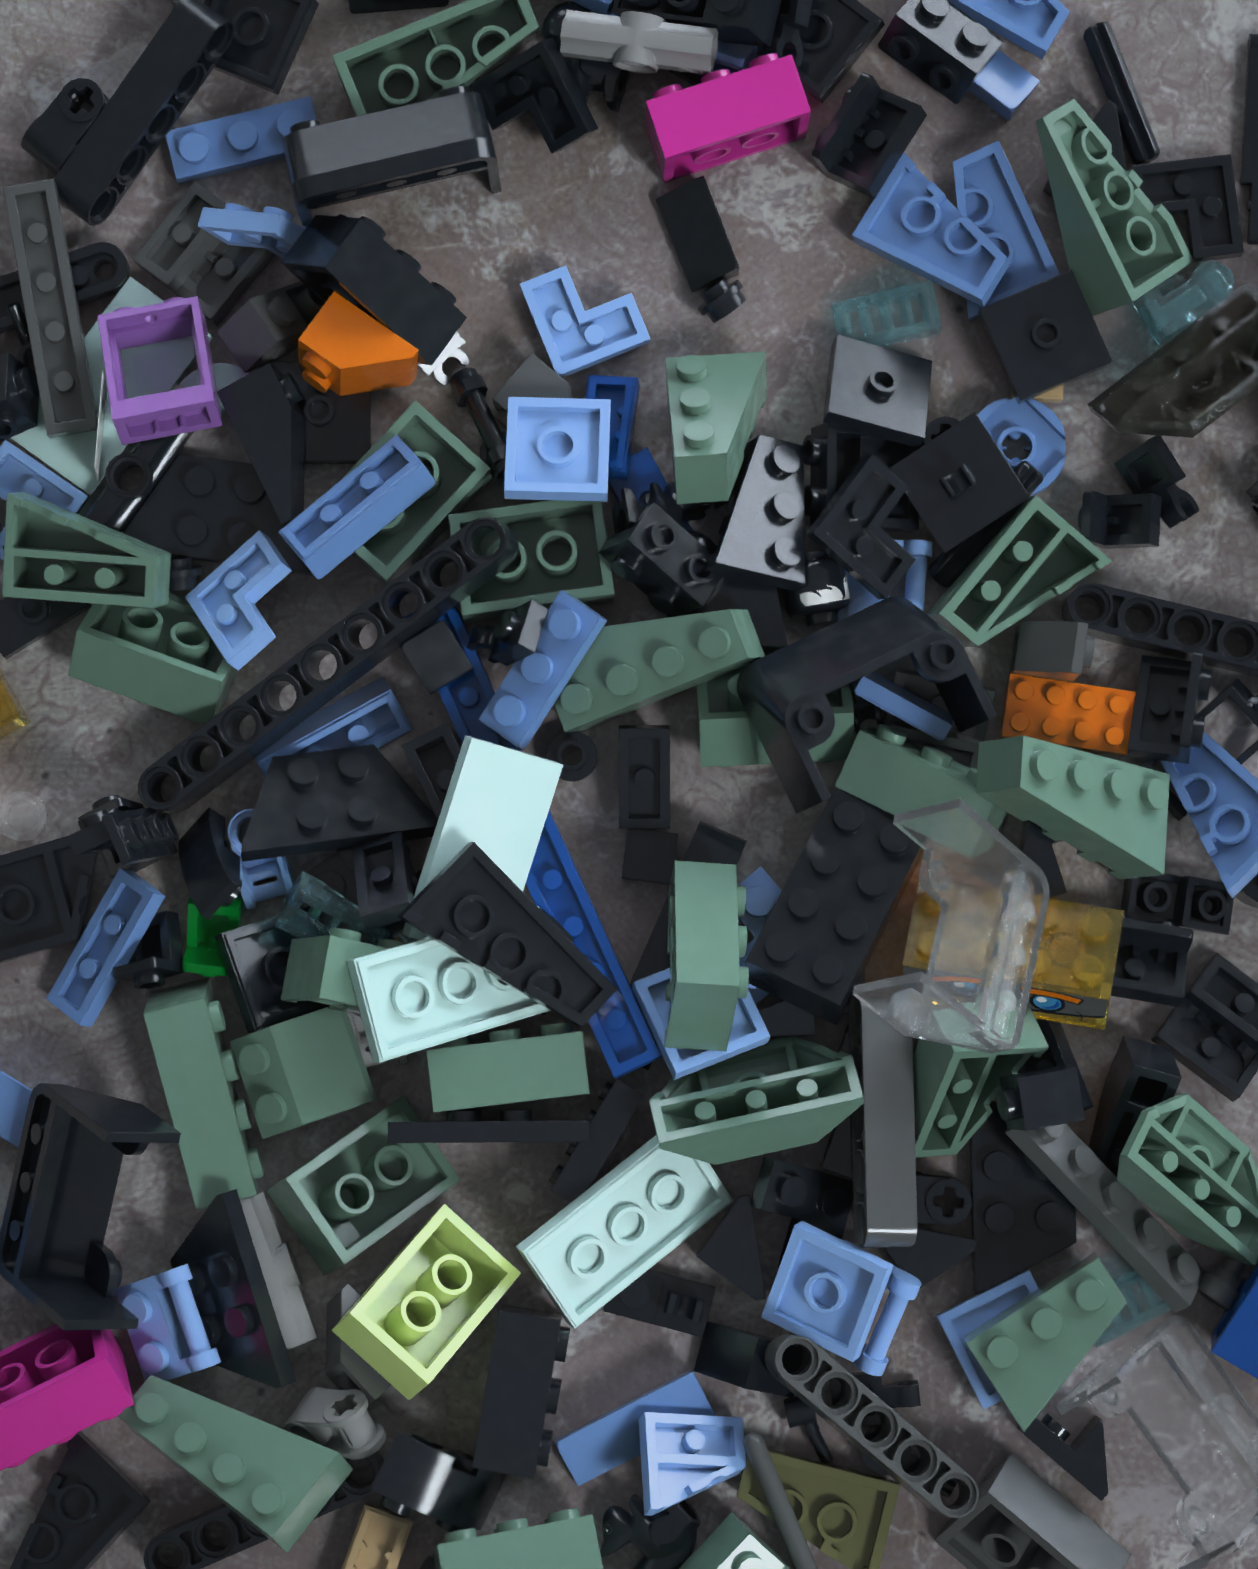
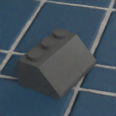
(1027, 1526)

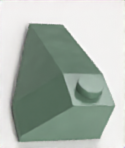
(1107, 224)

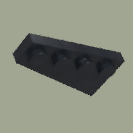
(499, 929)

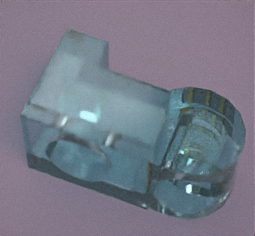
(1181, 307)

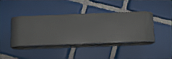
(883, 1132)
(895, 1431)

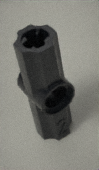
(116, 507)

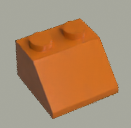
(353, 351)

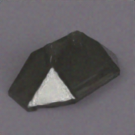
(1191, 376)

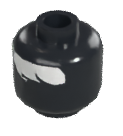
(823, 591)

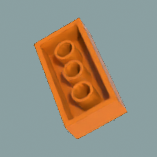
(1068, 714)

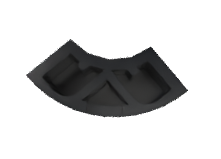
(436, 1483)

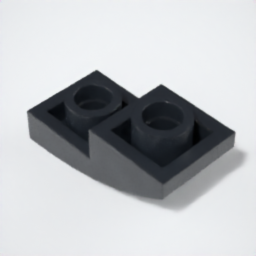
(209, 866)
(1181, 900)

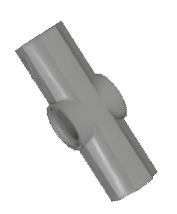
(639, 42)
(279, 1272)

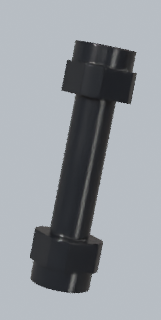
(470, 392)

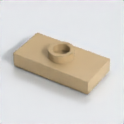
(378, 1540)

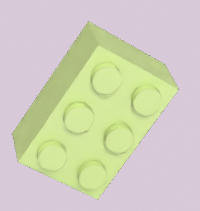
(426, 1302)

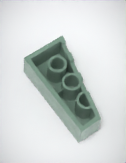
(246, 1463)

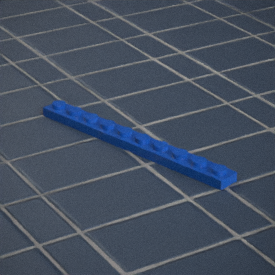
(557, 883)

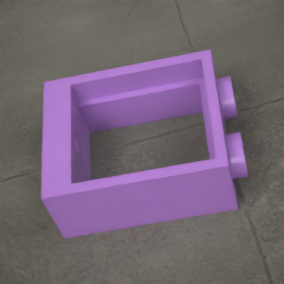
(168, 411)

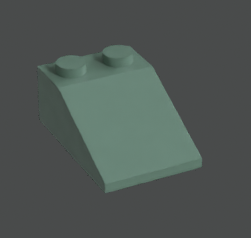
(361, 1188)

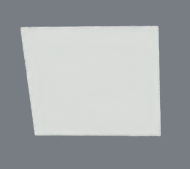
(100, 427)

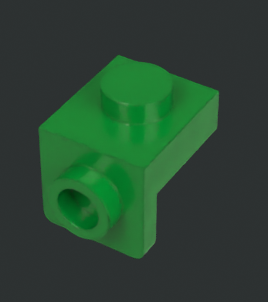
(202, 950)

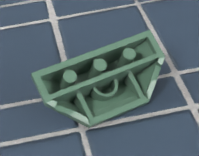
(757, 1102)
(1194, 1176)

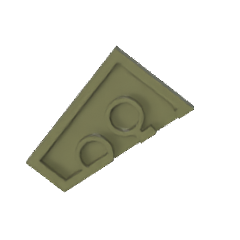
(835, 1506)

